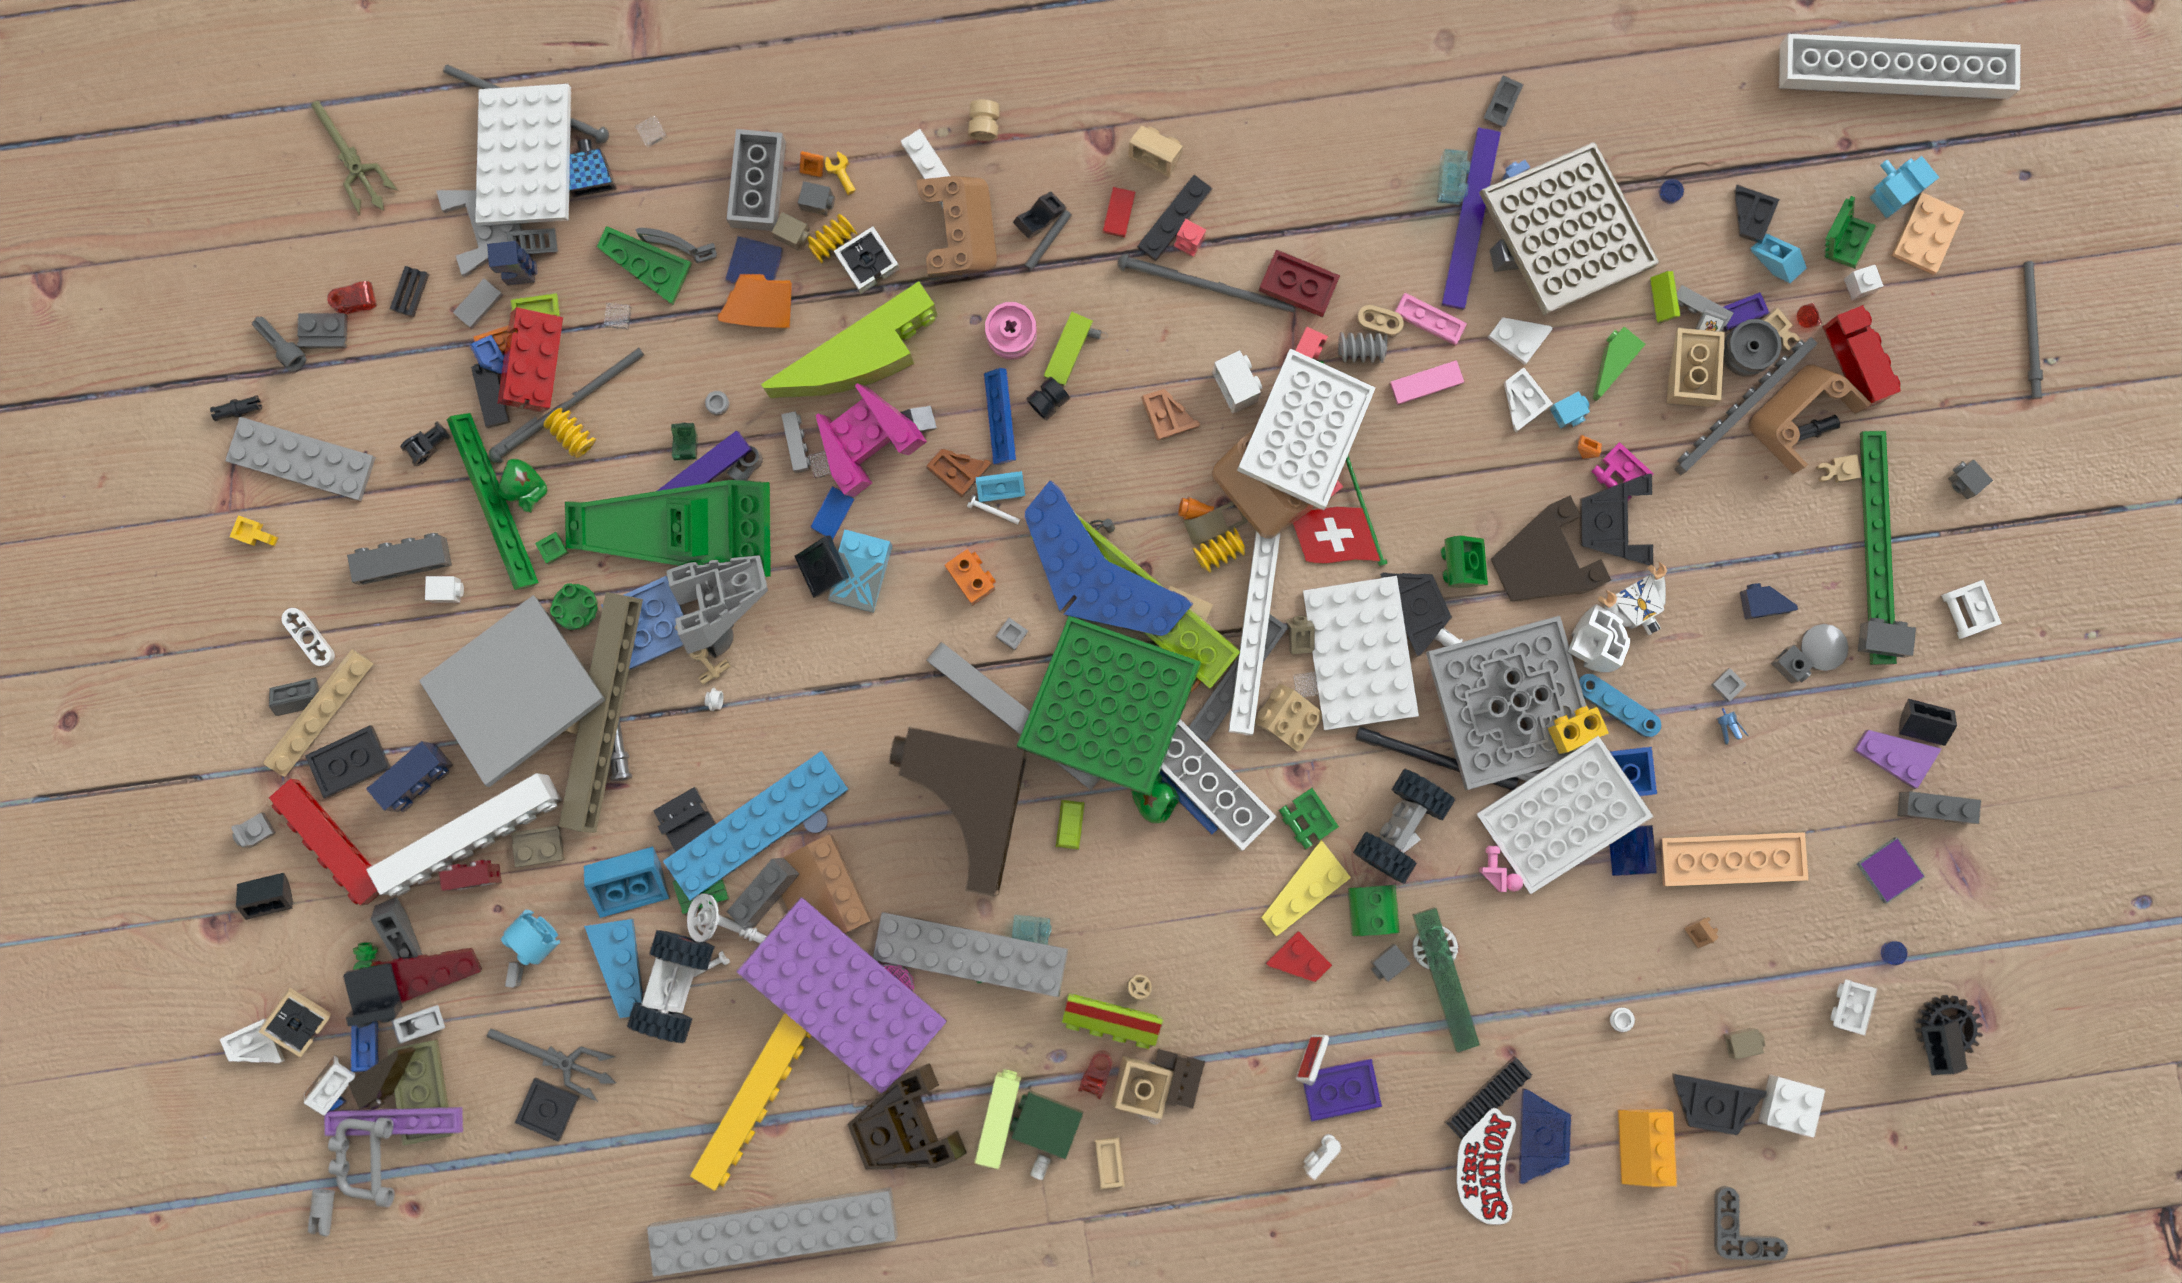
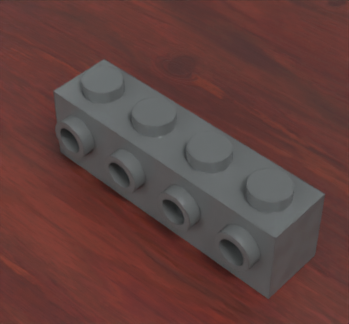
(399, 560)

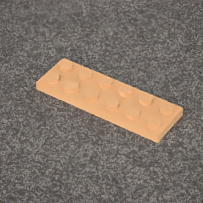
(1734, 859)

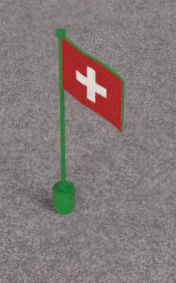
(1339, 532)

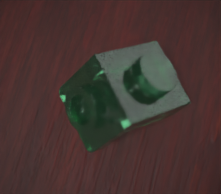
(684, 441)

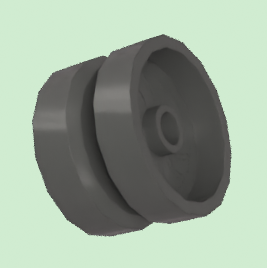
(1751, 347)

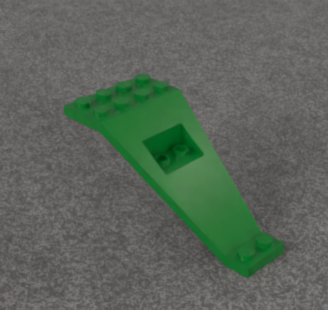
(677, 524)

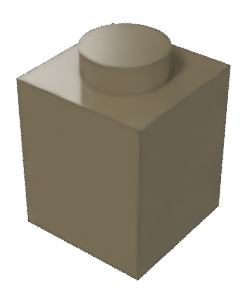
(791, 231)
(1744, 1043)

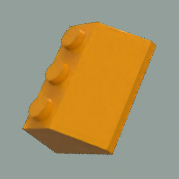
(1647, 1147)

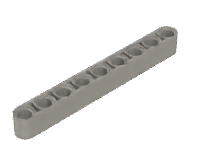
(991, 697)

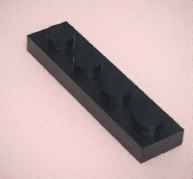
(1174, 216)

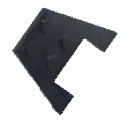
(1606, 520)

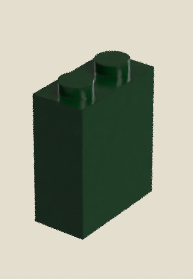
(1046, 1124)

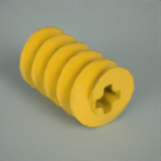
(831, 237)
(568, 434)
(1219, 550)

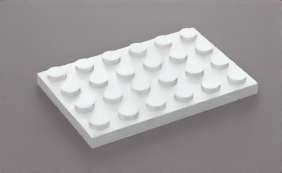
(523, 154)
(1306, 429)
(1361, 653)
(1564, 814)

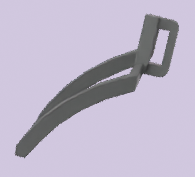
(669, 239)

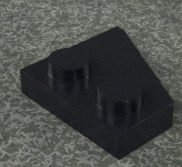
(1754, 213)

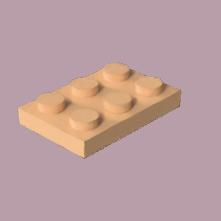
(1927, 233)

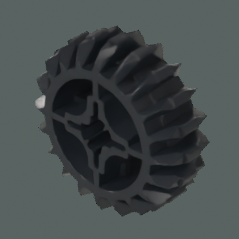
(1964, 1017)

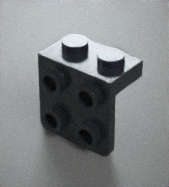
(372, 995)

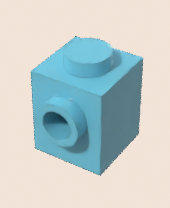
(1570, 410)

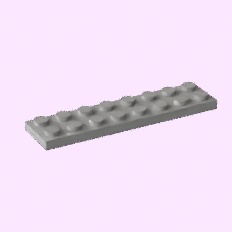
(970, 954)

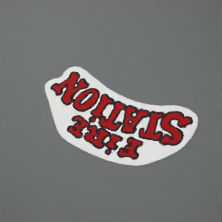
(1482, 1168)

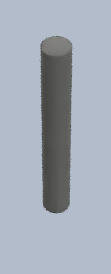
(1048, 239)

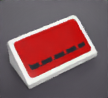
(1312, 1059)

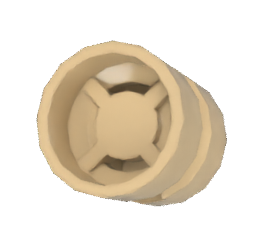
(983, 117)

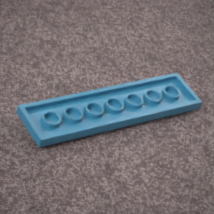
(755, 825)

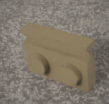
(537, 846)

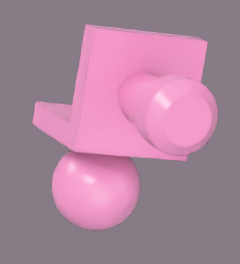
(1498, 876)

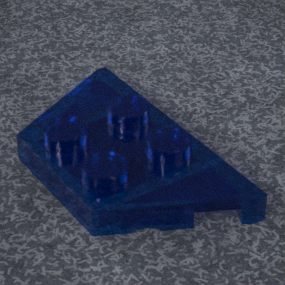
(1543, 1137)

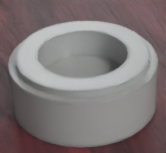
(717, 403)

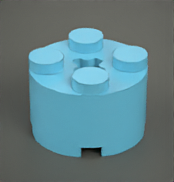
(530, 938)

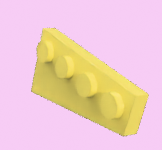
(1308, 886)

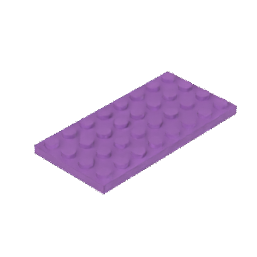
(841, 995)

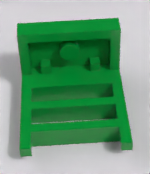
(1848, 236)

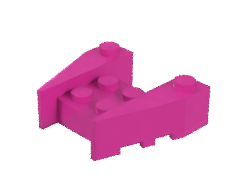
(861, 434)

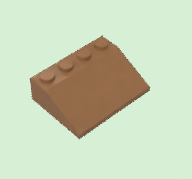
(826, 884)

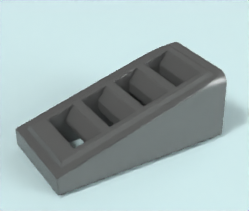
(552, 239)

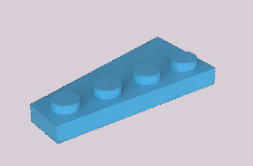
(618, 960)

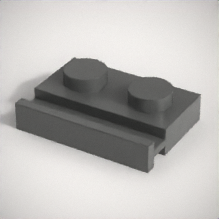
(322, 330)

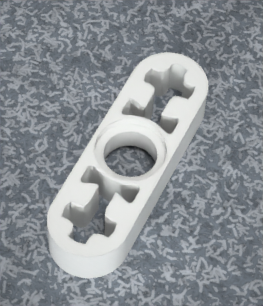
(303, 620)

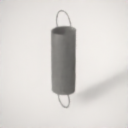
(1094, 333)

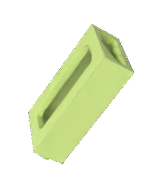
(998, 1119)

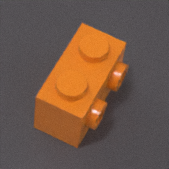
(970, 576)

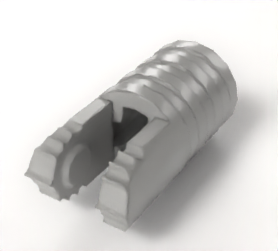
(321, 1211)

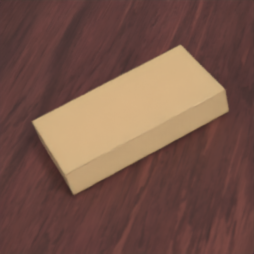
(1109, 1163)

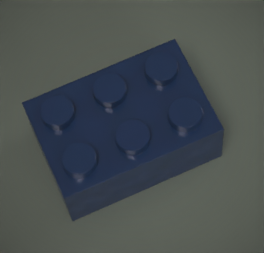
(410, 777)

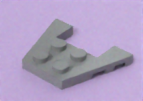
(484, 234)

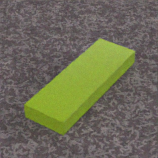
(1068, 348)

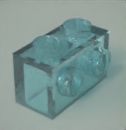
(1453, 176)

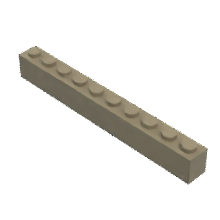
(599, 726)

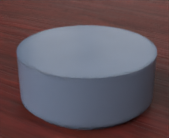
(817, 822)

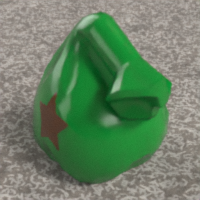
(521, 484)
(1159, 805)

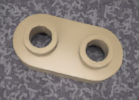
(1380, 319)

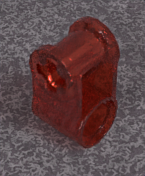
(354, 298)
(1096, 1076)

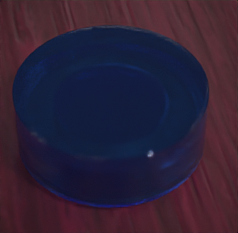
(1671, 191)
(1894, 953)

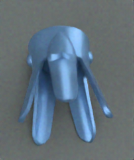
(1731, 720)

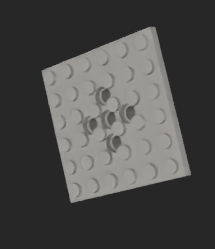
(1474, 676)

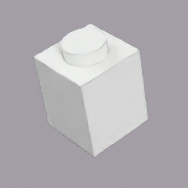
(1863, 282)
(443, 589)

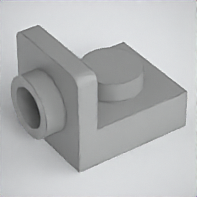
(252, 831)

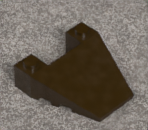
(1541, 562)
(898, 1130)

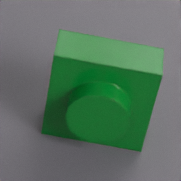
(551, 548)

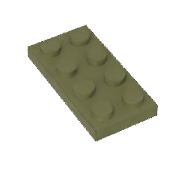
(422, 1085)

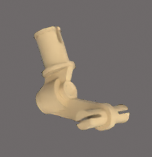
(714, 671)

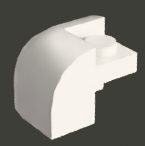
(1600, 640)

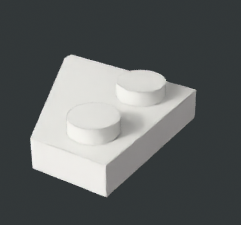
(1519, 337)
(1524, 399)
(251, 1046)

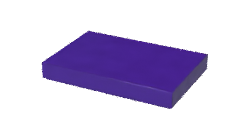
(1343, 1090)

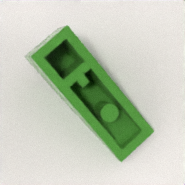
(1616, 356)

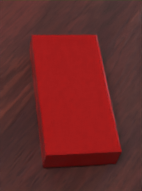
(1119, 212)

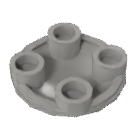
(1825, 646)

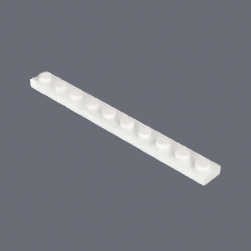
(1254, 635)

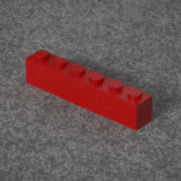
(326, 840)

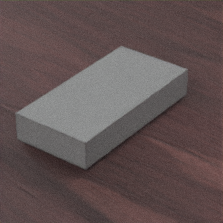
(478, 303)

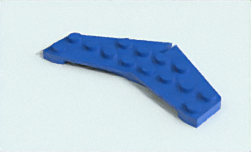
(1080, 570)

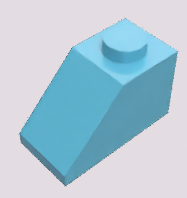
(1780, 258)

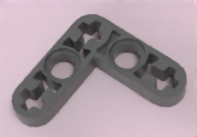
(1732, 1234)

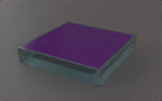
(1890, 870)

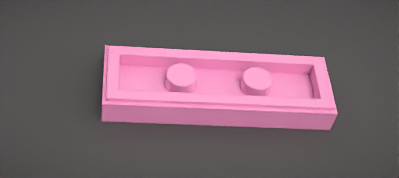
(1431, 319)
(1426, 382)

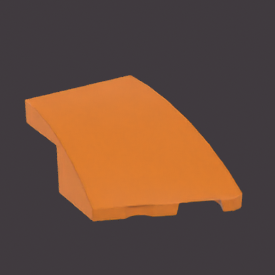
(758, 302)

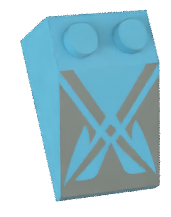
(866, 564)

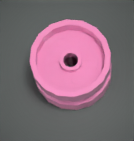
(1006, 317)

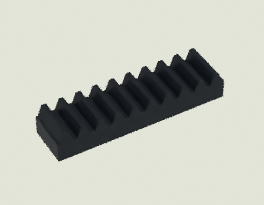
(1489, 1096)

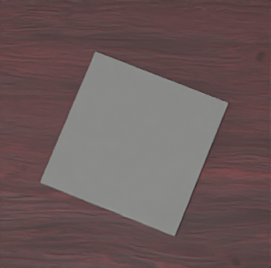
(511, 691)

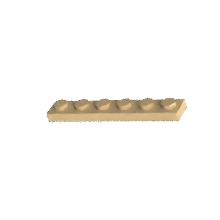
(318, 713)

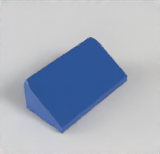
(832, 513)

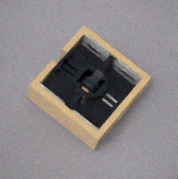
(294, 1022)

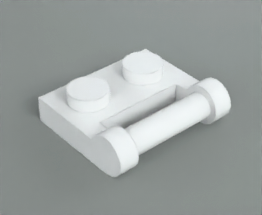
(1978, 605)
(1318, 1161)

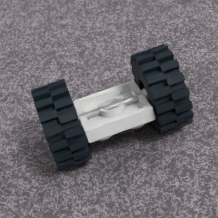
(669, 987)

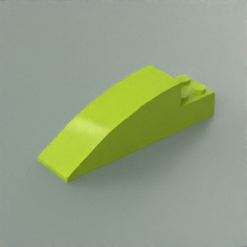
(861, 352)

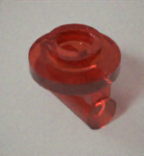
(1808, 316)

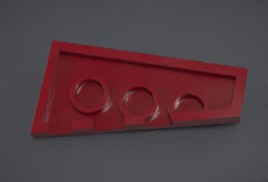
(431, 972)

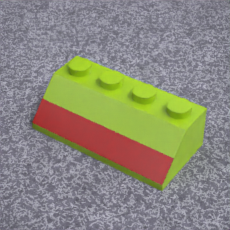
(1112, 1020)

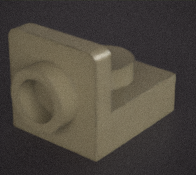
(1301, 635)

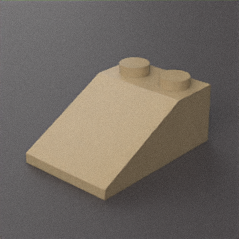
(1696, 368)

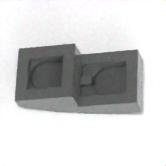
(1503, 101)

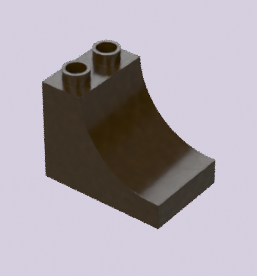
(978, 786)

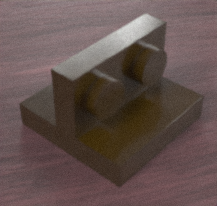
(1185, 1078)

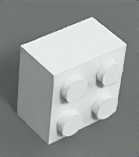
(1237, 381)
(1791, 1106)

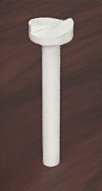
(992, 510)
(722, 959)

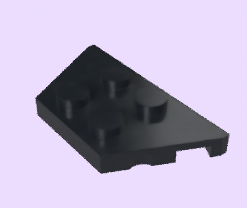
(1422, 608)
(1716, 1104)

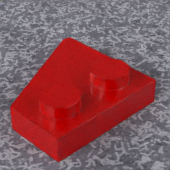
(1300, 959)

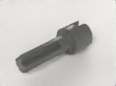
(286, 353)

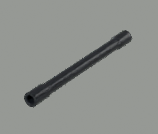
(1376, 739)

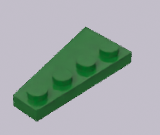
(649, 264)

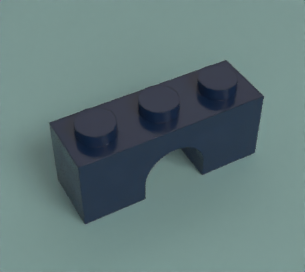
(512, 263)

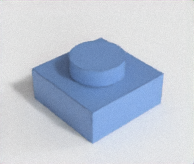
(1515, 169)

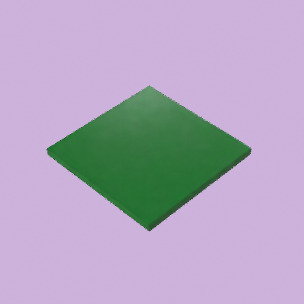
(1109, 705)

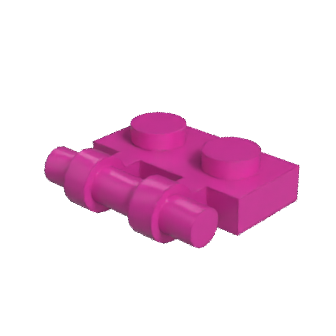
(1623, 464)

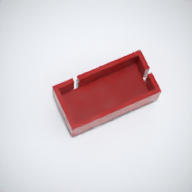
(1861, 355)
(530, 360)

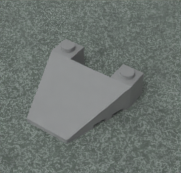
(723, 595)

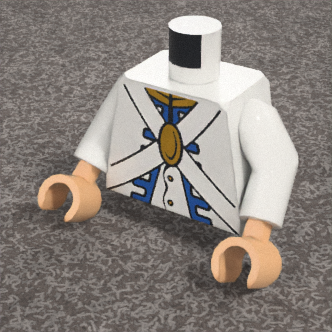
(1640, 601)

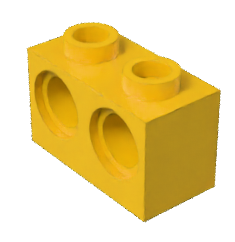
(1578, 732)

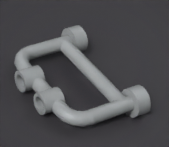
(340, 1167)

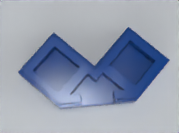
(488, 354)

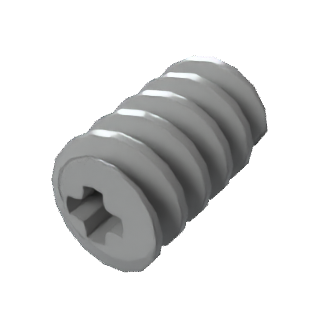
(1362, 347)

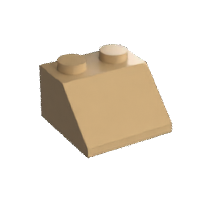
(1155, 150)
(1141, 1087)

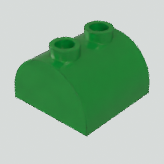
(1464, 562)
(1373, 910)

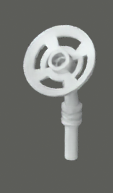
(712, 919)

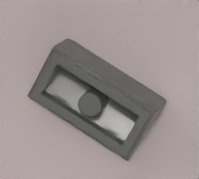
(292, 696)

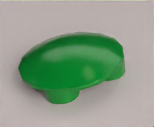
(574, 606)

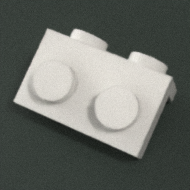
(1854, 1007)

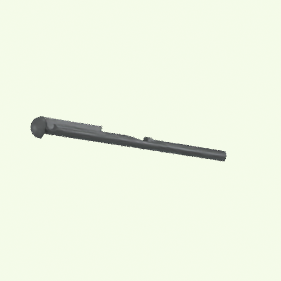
(601, 134)
(1172, 274)
(534, 425)

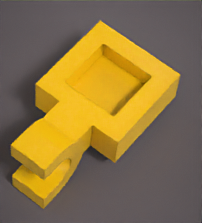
(250, 531)

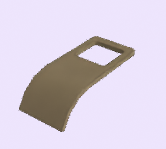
(1210, 525)

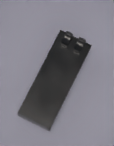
(487, 387)

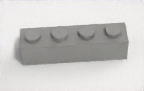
(1698, 303)
(795, 442)

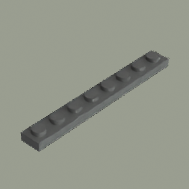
(1737, 411)

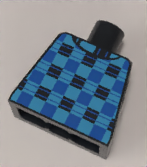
(589, 171)

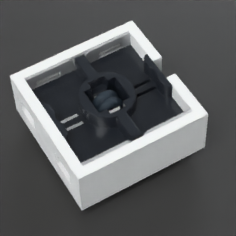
(866, 259)

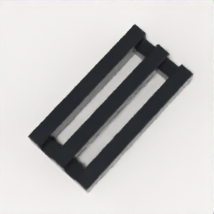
(401, 288)

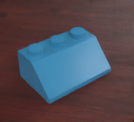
(625, 882)

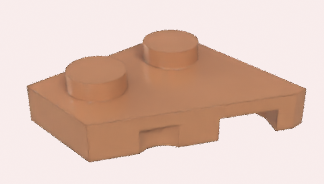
(1167, 415)

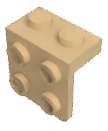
(1289, 717)

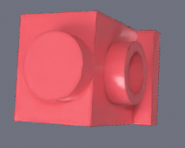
(1189, 237)
(1310, 343)

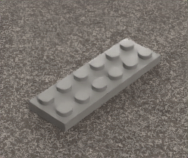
(300, 459)

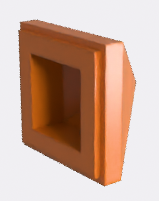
(811, 164)
(1588, 447)

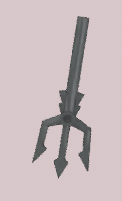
(558, 1060)

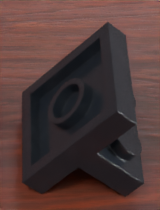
(684, 818)

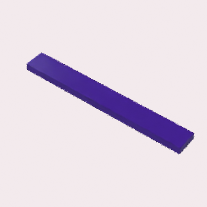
(1470, 219)

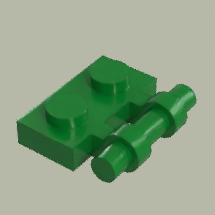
(1315, 815)

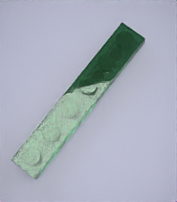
(1446, 979)

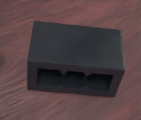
(1927, 722)
(264, 896)
(1944, 1048)

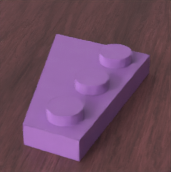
(1898, 756)

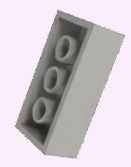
(756, 179)

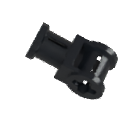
(424, 444)

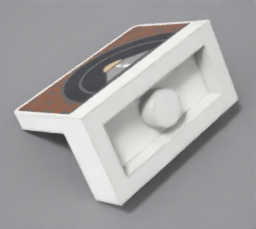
(328, 1086)

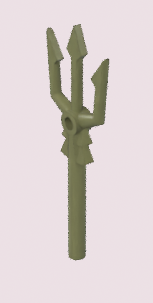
(353, 162)

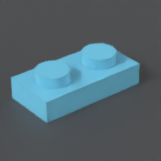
(1000, 486)

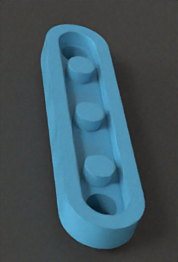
(1619, 706)

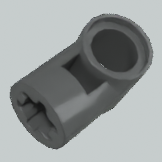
(737, 474)

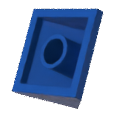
(1638, 768)

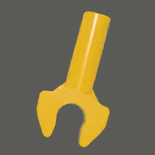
(840, 171)

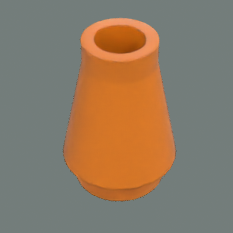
(1191, 508)

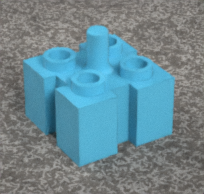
(1902, 184)

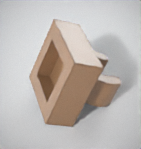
(1701, 932)

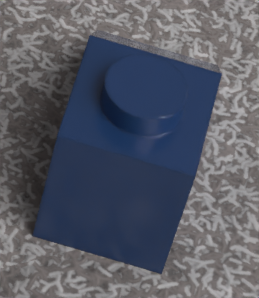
(1764, 602)

